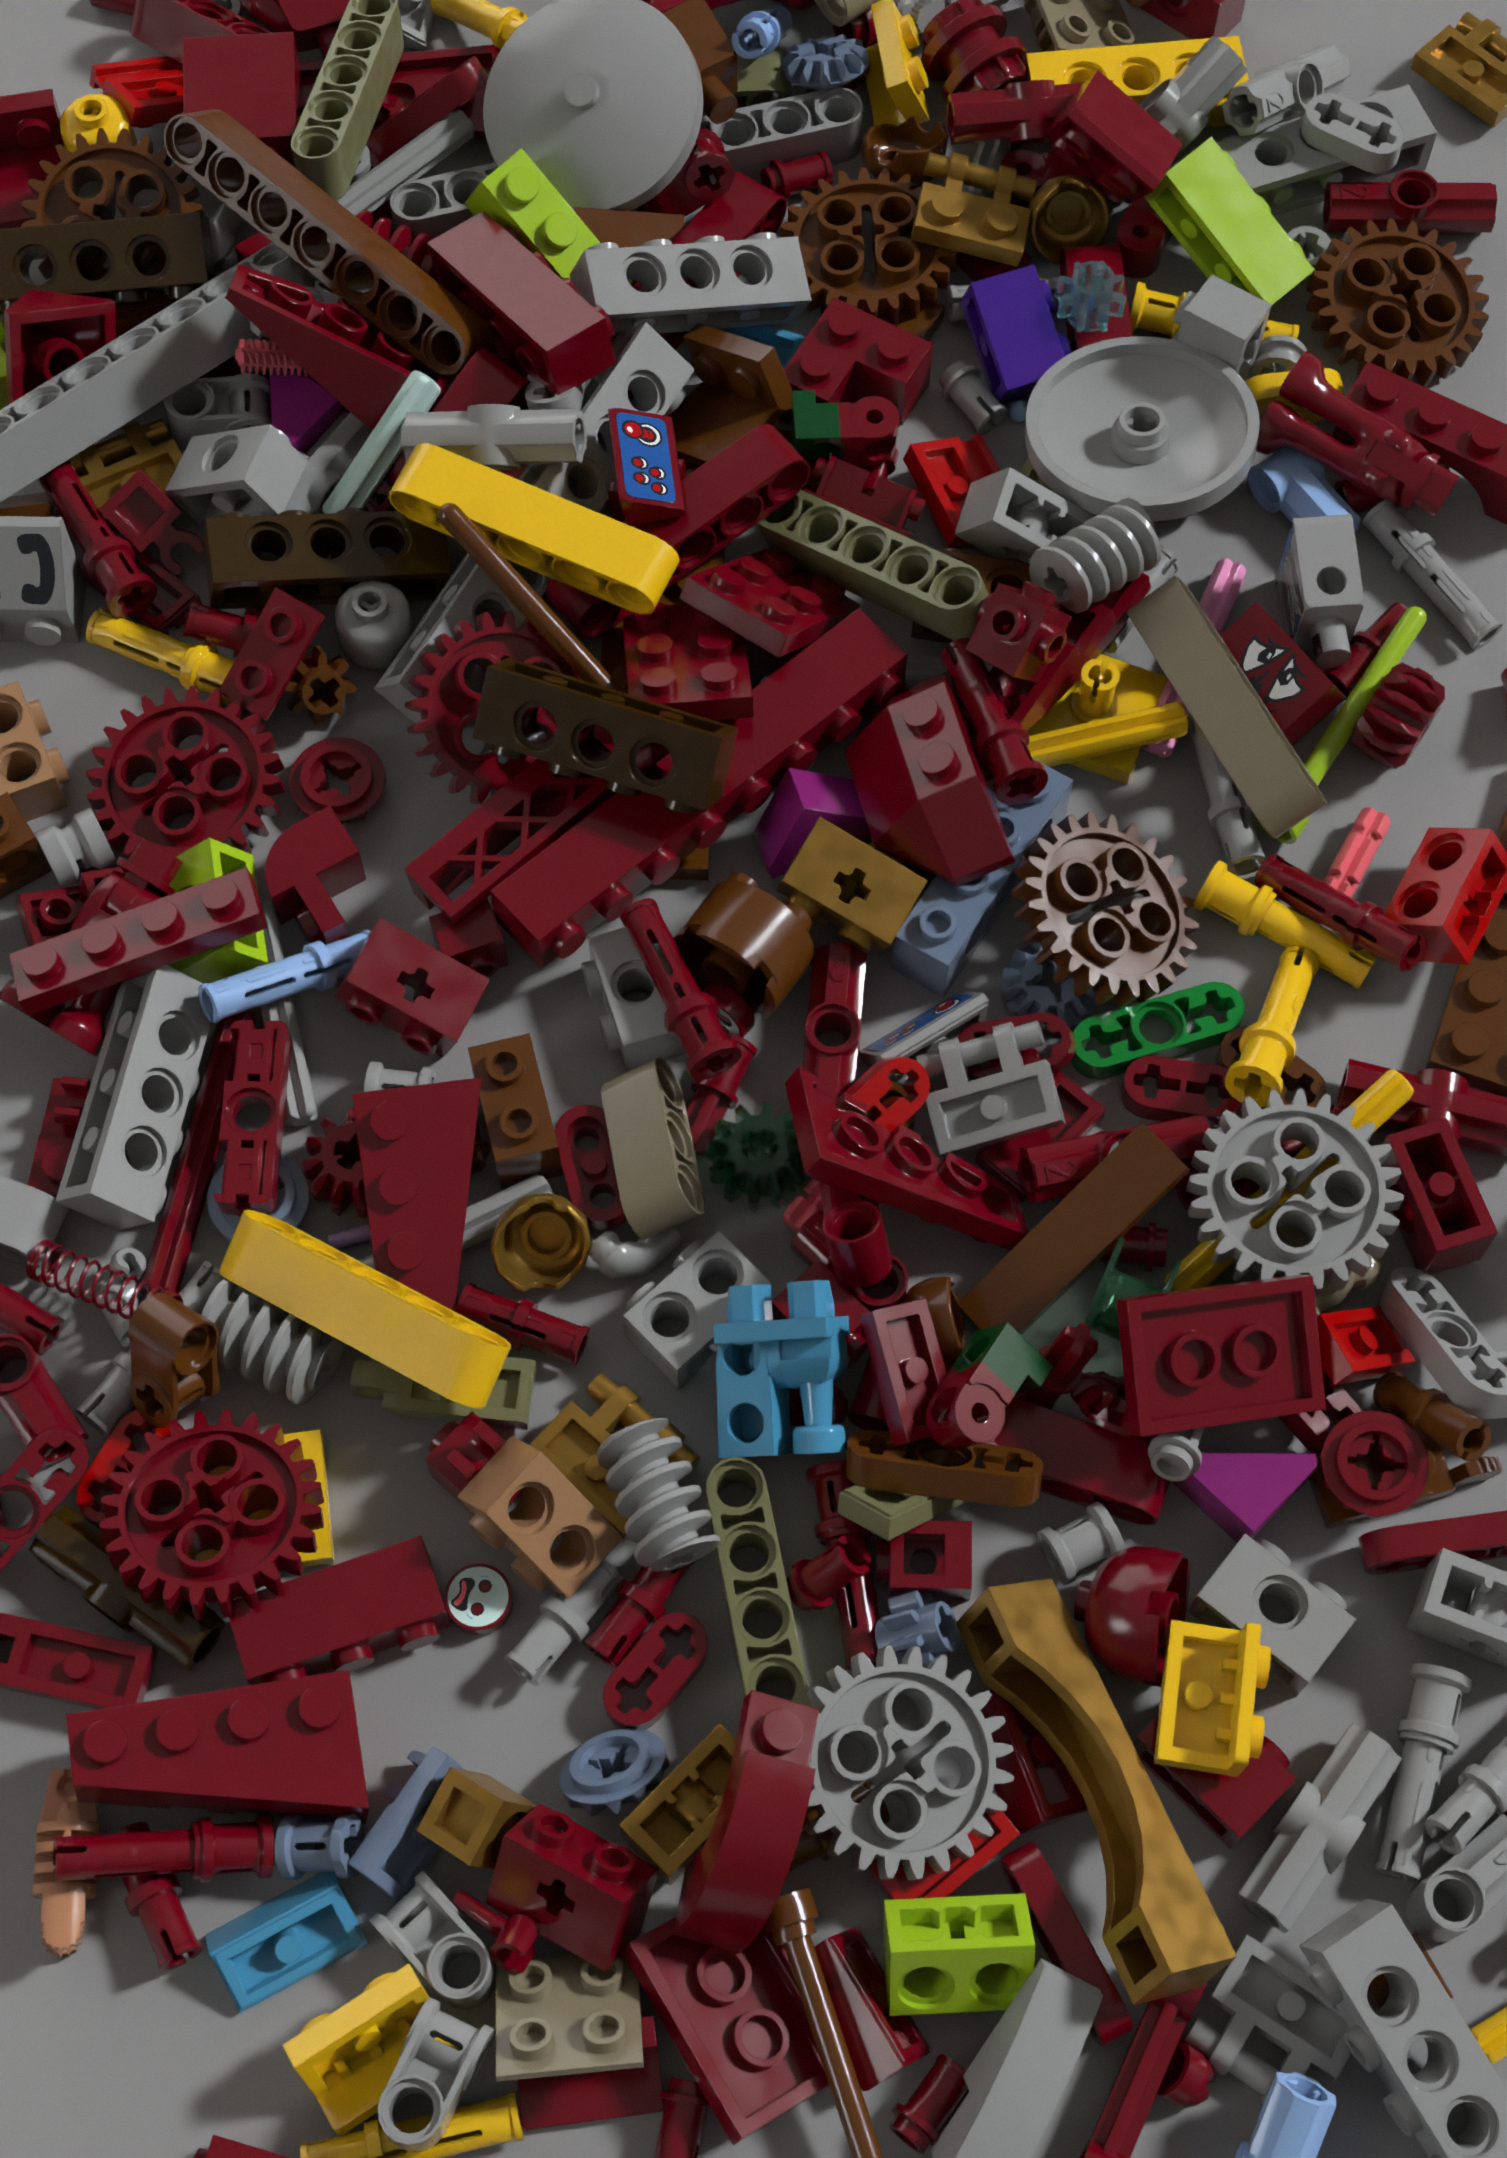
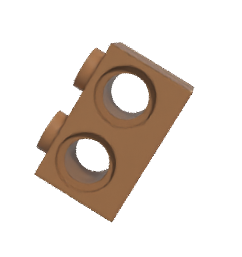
(25, 753)
(545, 1510)

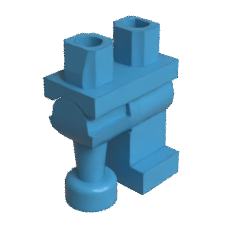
(766, 1358)

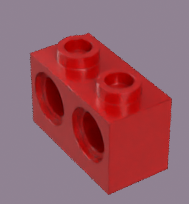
(1451, 891)

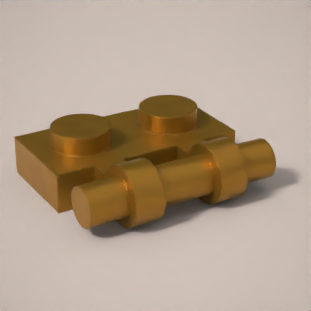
(1468, 66)
(969, 221)
(138, 440)
(575, 1437)

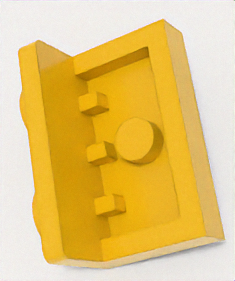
(896, 71)
(1211, 1697)
(355, 2049)

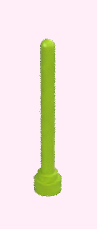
(1349, 714)

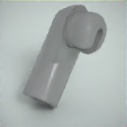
(632, 1258)

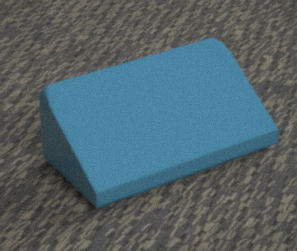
(285, 1940)

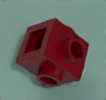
(1019, 630)

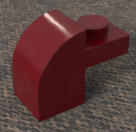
(308, 869)

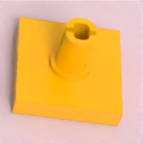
(1104, 691)

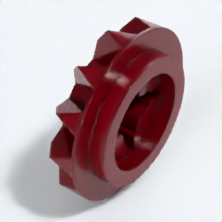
(345, 759)
(1104, 1402)
(1396, 1445)

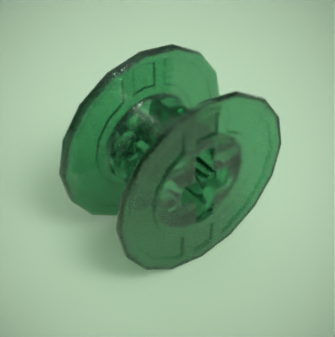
(1116, 1285)

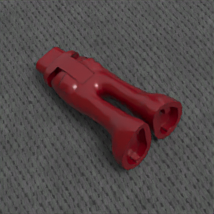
(1381, 461)
(145, 880)

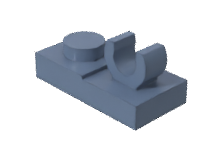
(393, 1847)

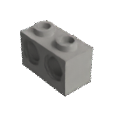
(684, 1298)

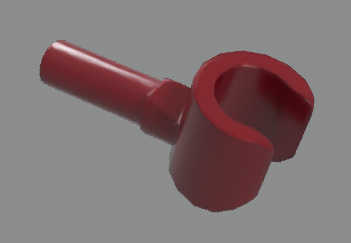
(514, 1936)

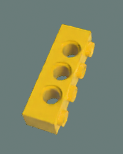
(1133, 68)

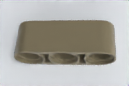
(652, 1149)

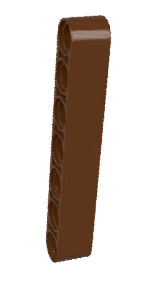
(303, 231)

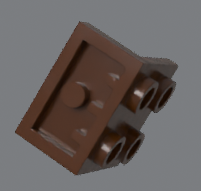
(738, 392)

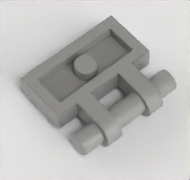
(994, 1106)
(1278, 2003)

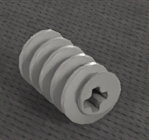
(1097, 556)
(270, 1348)
(653, 1498)

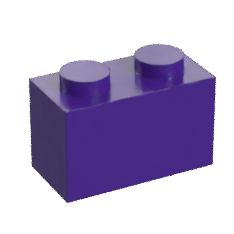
(1013, 331)

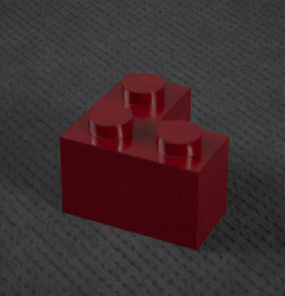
(860, 357)

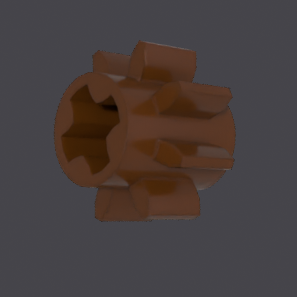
(332, 694)

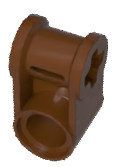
(171, 1358)

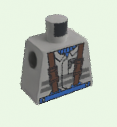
(1321, 586)

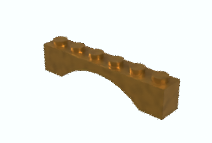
(1156, 1909)

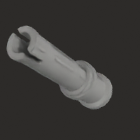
(1427, 1739)

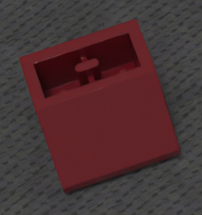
(1113, 140)

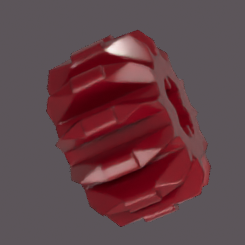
(1398, 715)
(329, 1169)

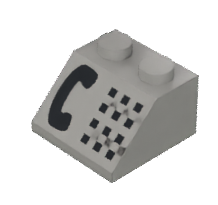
(39, 582)

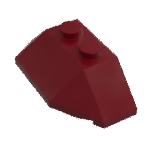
(927, 786)

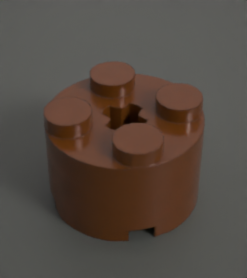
(748, 943)

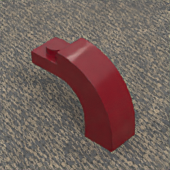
(748, 1854)

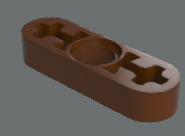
(927, 1469)

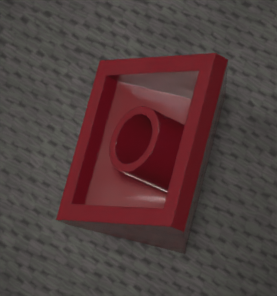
(50, 334)

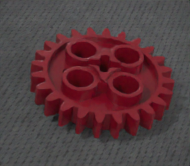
(450, 704)
(152, 745)
(212, 1514)

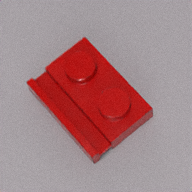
(145, 88)
(944, 475)

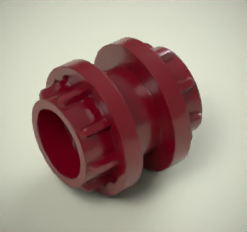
(969, 49)

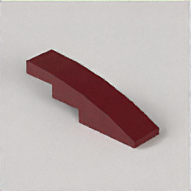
(1086, 639)

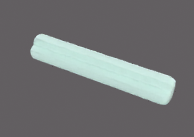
(382, 445)

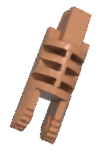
(64, 1902)

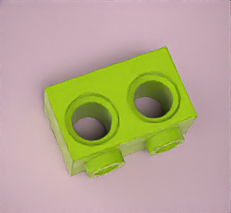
(956, 1953)

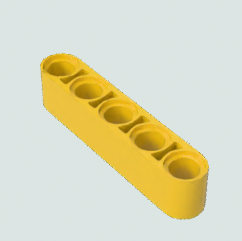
(538, 528)
(365, 1309)

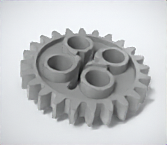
(1253, 1151)
(936, 1814)

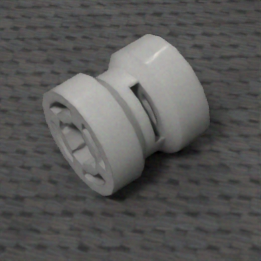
(75, 847)

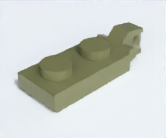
(507, 1406)

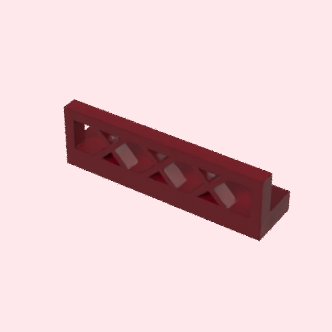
(493, 826)

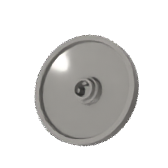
(596, 100)
(1142, 425)

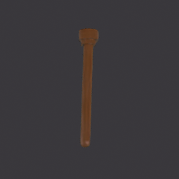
(524, 597)
(791, 1926)

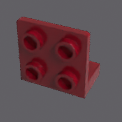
(26, 137)

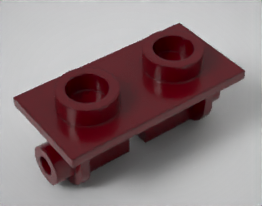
(888, 506)
(271, 653)

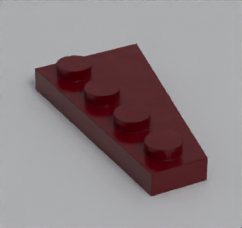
(417, 1180)

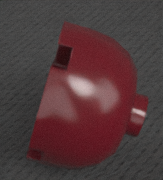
(1131, 1609)

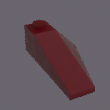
(329, 342)

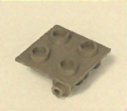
(1079, 24)
(567, 2019)

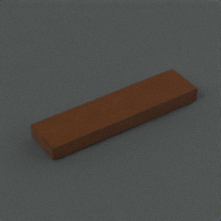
(1076, 1233)

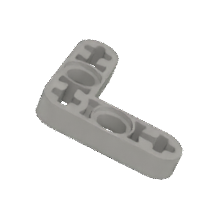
(1467, 1367)

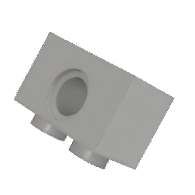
(237, 472)
(629, 1026)
(1315, 1609)

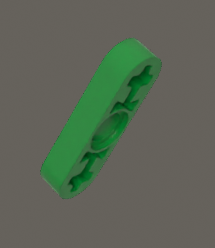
(1203, 1033)

